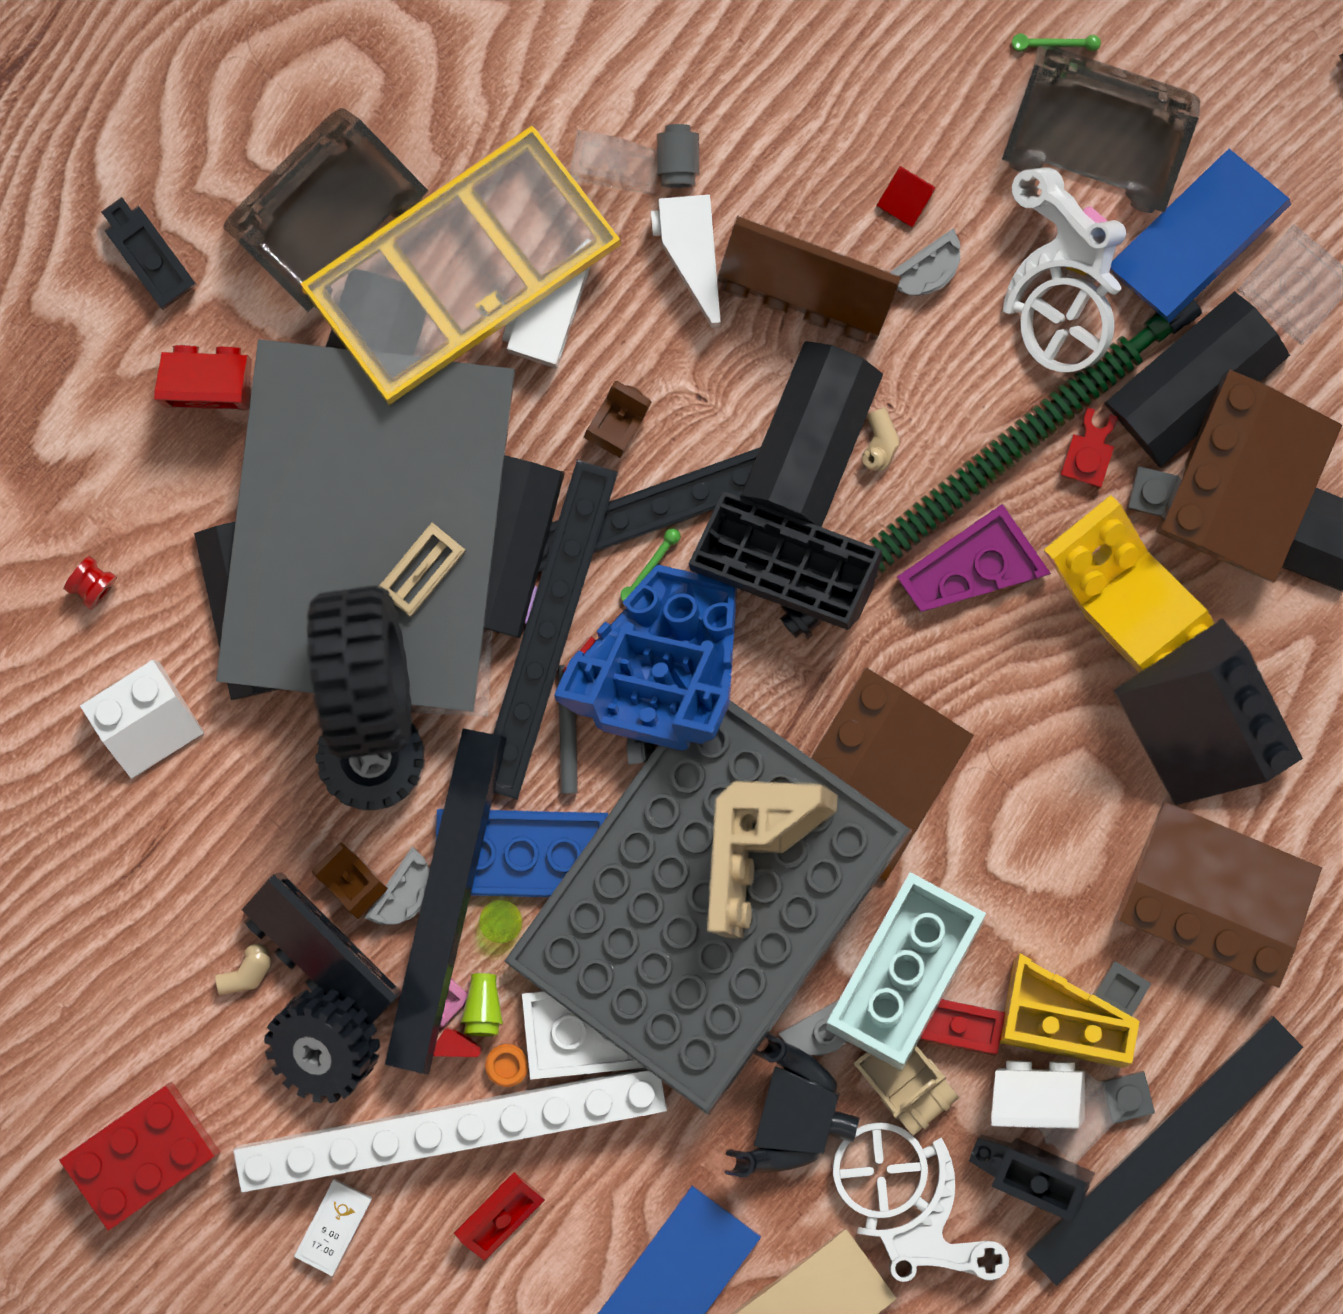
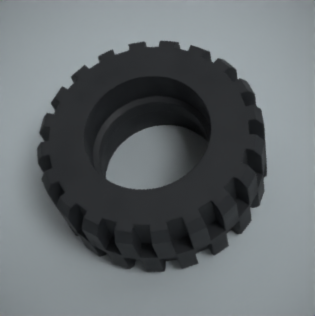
(359, 672)

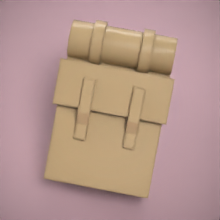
(912, 1094)

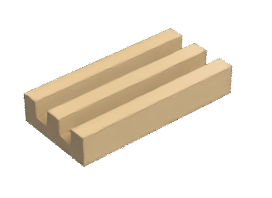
(436, 578)

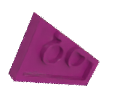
(973, 563)

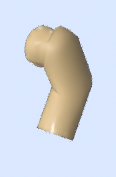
(883, 444)
(249, 974)

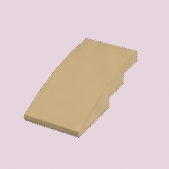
(829, 1281)

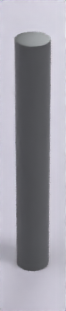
(568, 746)

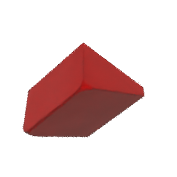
(906, 196)
(455, 1044)

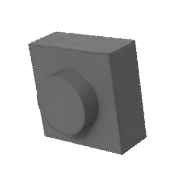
(1151, 491)
(1122, 988)
(1132, 1094)

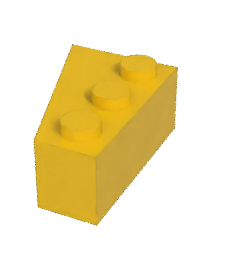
(1063, 1020)

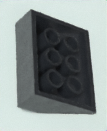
(1208, 718)

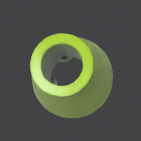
(482, 1007)

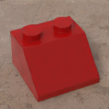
(204, 379)

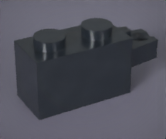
(1033, 1175)

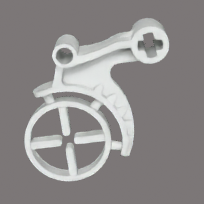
(1078, 245)
(921, 1239)

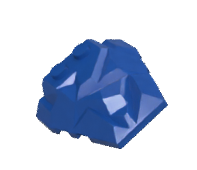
(660, 664)

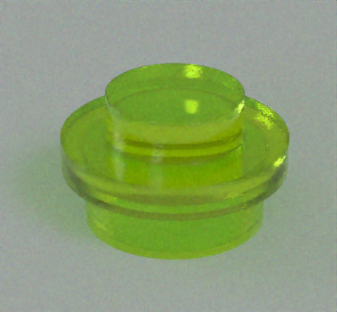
(500, 921)

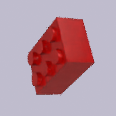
(139, 1156)

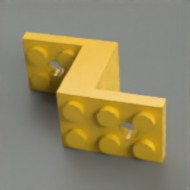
(1125, 587)

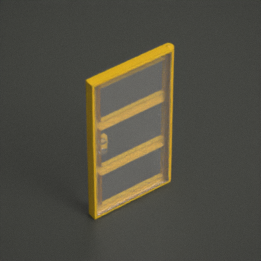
(460, 264)

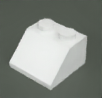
(142, 718)
(1039, 1096)

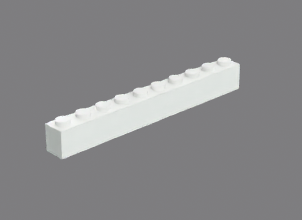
(449, 1129)

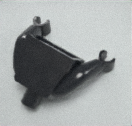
(796, 1114)

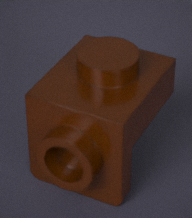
(618, 418)
(350, 880)

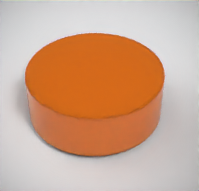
(506, 1065)

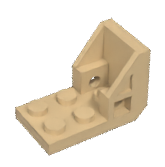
(782, 818)

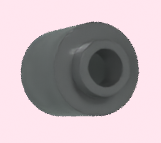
(678, 156)

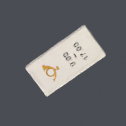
(333, 1227)

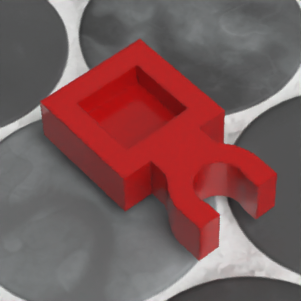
(1088, 455)

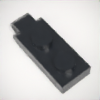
(147, 253)

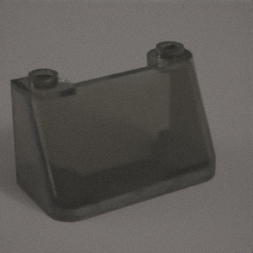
(1103, 126)
(322, 202)

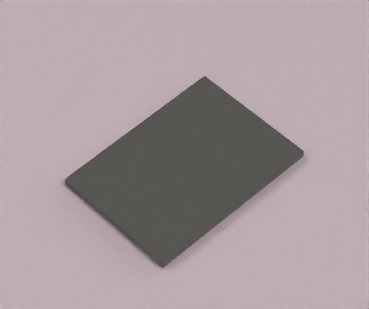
(339, 497)
(630, 918)

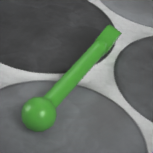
(1021, 42)
(671, 537)

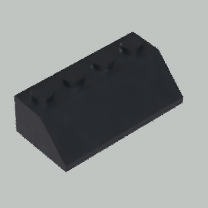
(317, 947)

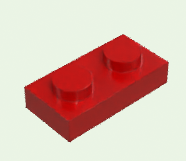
(965, 1027)
(499, 1216)

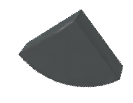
(638, 751)

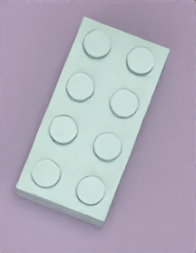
(905, 971)

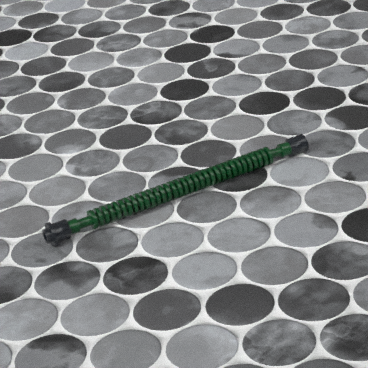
(1103, 372)

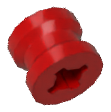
(90, 582)

